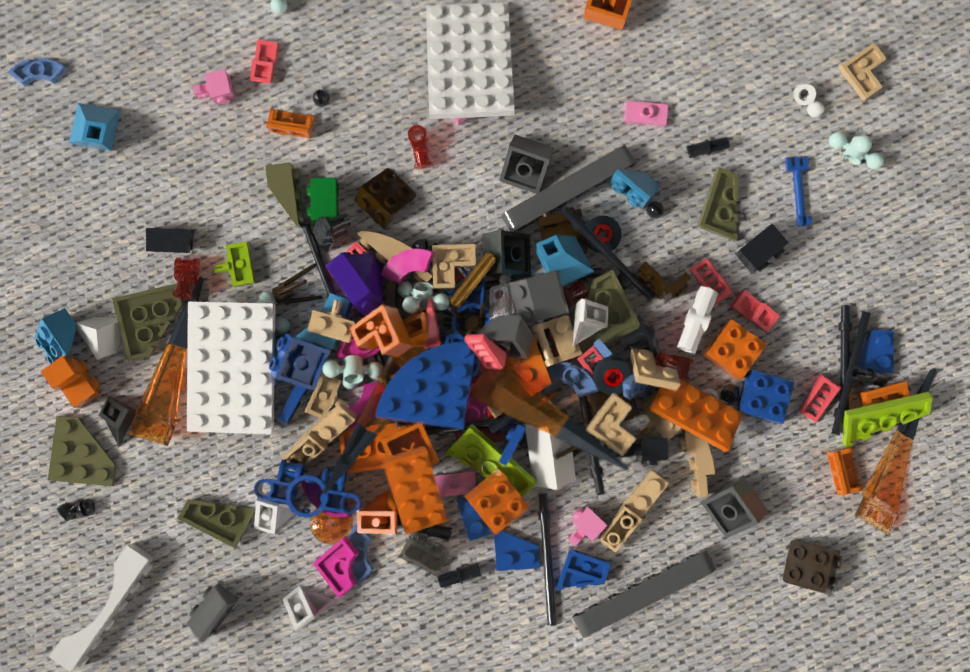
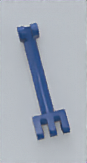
(797, 169)

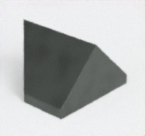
(118, 418)

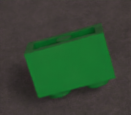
(324, 198)

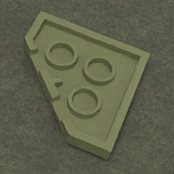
(621, 317)
(145, 319)
(79, 455)

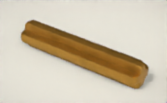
(472, 280)

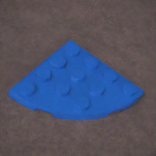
(431, 388)

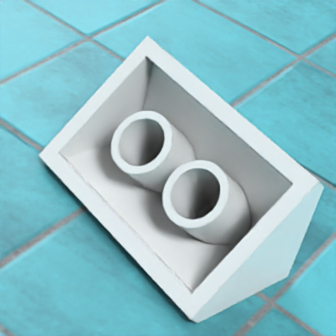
(544, 467)

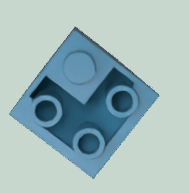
(94, 127)
(635, 186)
(564, 255)
(56, 334)

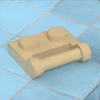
(562, 336)

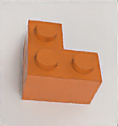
(383, 329)
(73, 379)

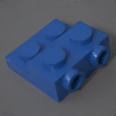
(298, 362)

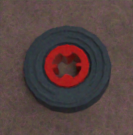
(611, 226)
(604, 369)

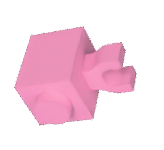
(217, 87)
(587, 523)

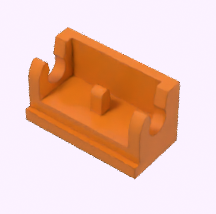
(290, 123)
(884, 393)
(844, 471)

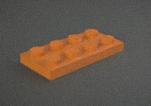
(698, 414)
(372, 456)
(414, 489)

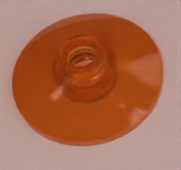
(327, 535)

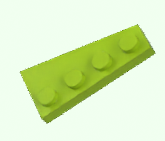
(866, 420)
(484, 455)

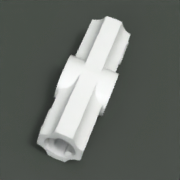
(697, 319)

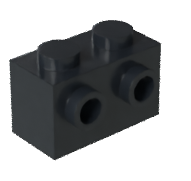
(762, 248)
(651, 450)

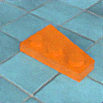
(532, 369)

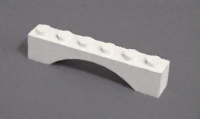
(128, 569)

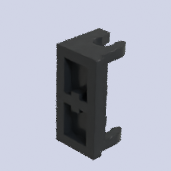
(169, 240)

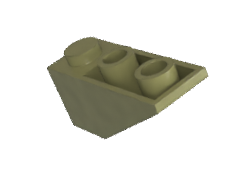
(282, 183)

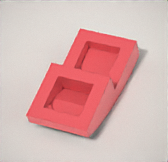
(265, 61)
(754, 311)

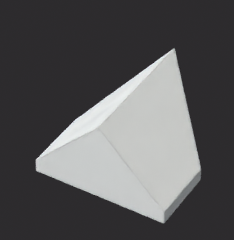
(588, 319)
(100, 335)
(271, 515)
(305, 606)

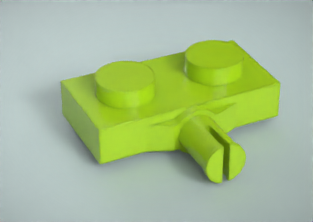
(238, 264)

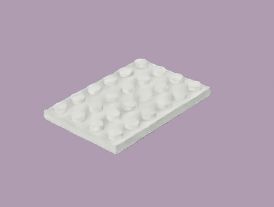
(469, 60)
(230, 367)

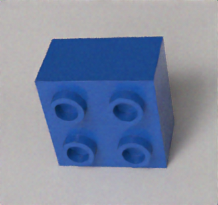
(765, 397)

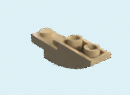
(387, 248)
(320, 434)
(700, 463)
(633, 510)

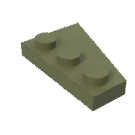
(720, 205)
(218, 520)

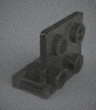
(424, 554)

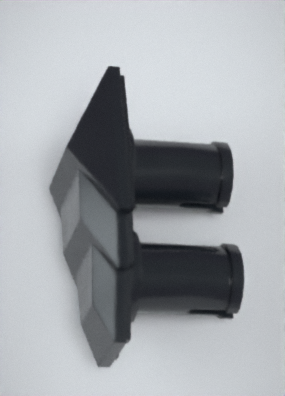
(326, 230)
(644, 332)

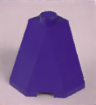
(359, 279)

